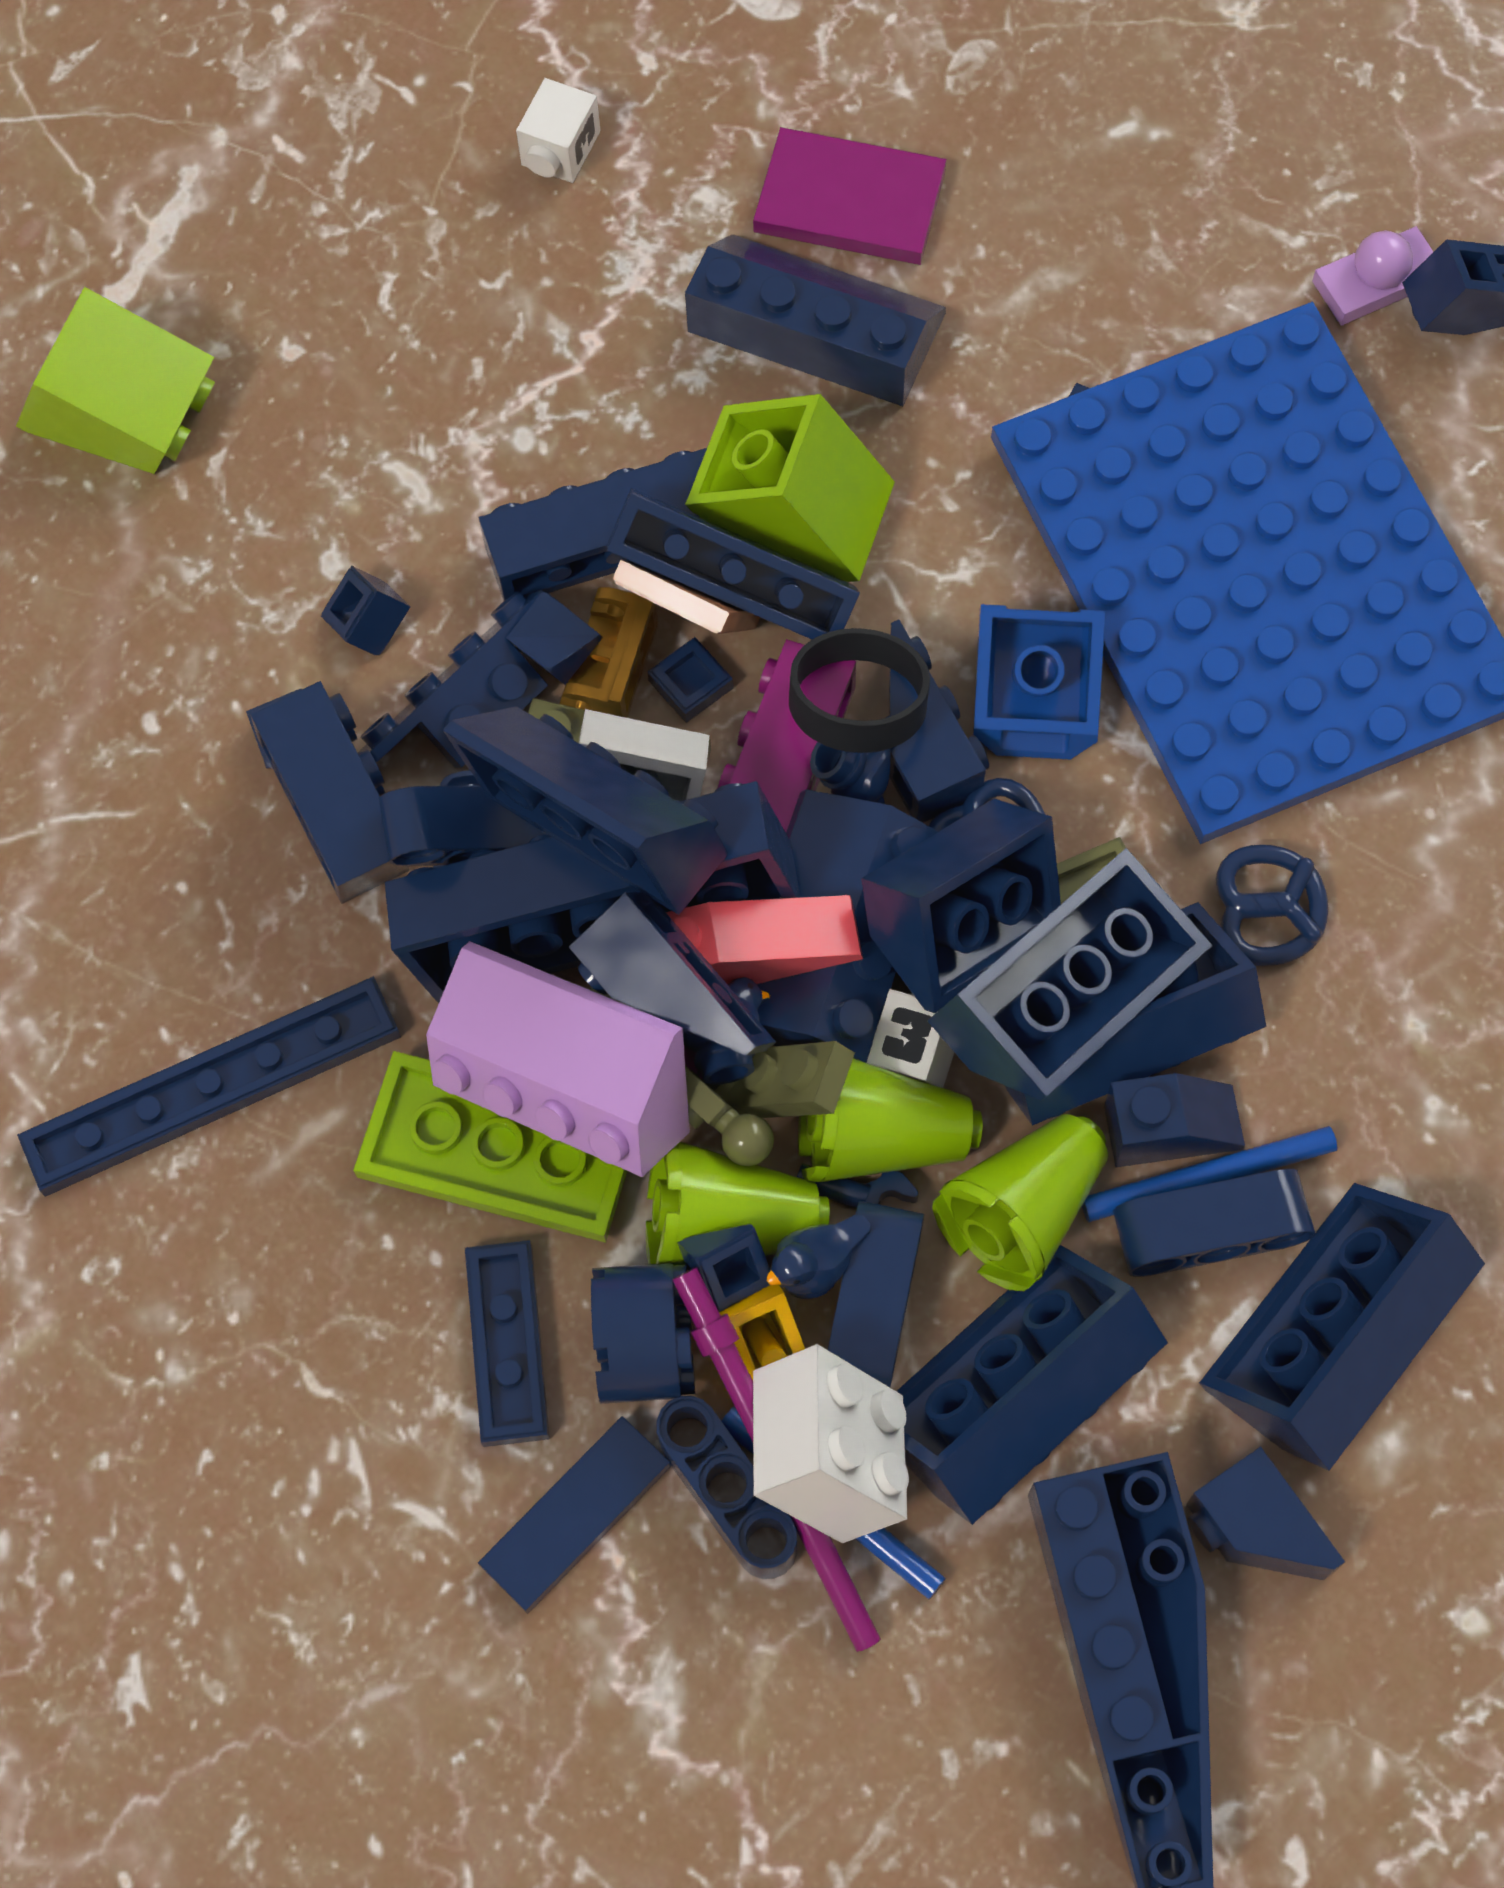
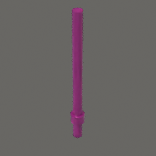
(716, 1338)

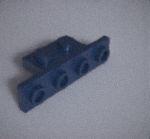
(484, 678)

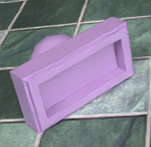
(1371, 274)

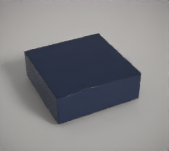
(690, 679)

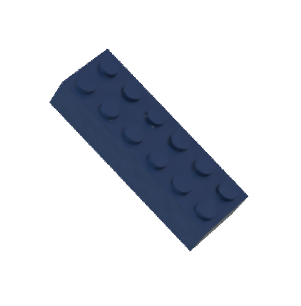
(546, 895)

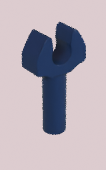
(851, 1191)

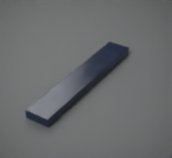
(208, 1086)

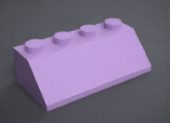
(560, 1059)

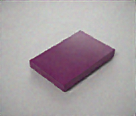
(850, 195)

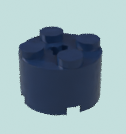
(641, 1334)

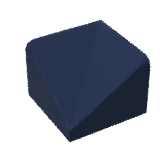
(365, 611)
(554, 637)
(728, 1262)

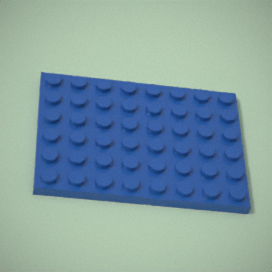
(1258, 570)

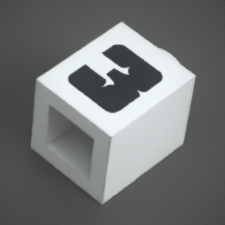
(558, 130)
(908, 1042)

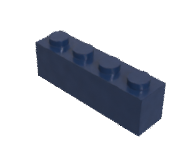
(566, 534)
(730, 567)

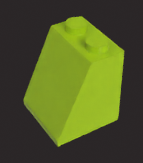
(117, 386)
(794, 483)

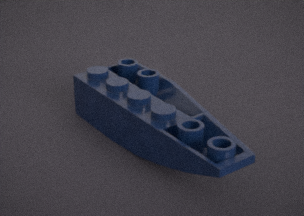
(1138, 1655)

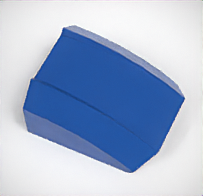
(1038, 681)

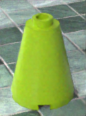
(887, 1126)
(708, 1192)
(1022, 1200)

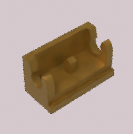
(614, 667)

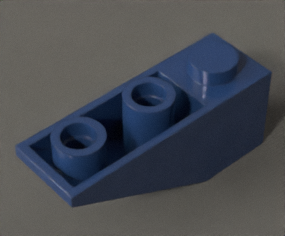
(938, 762)

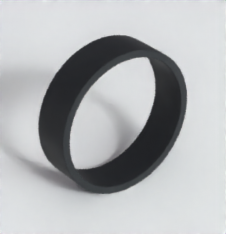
(863, 646)

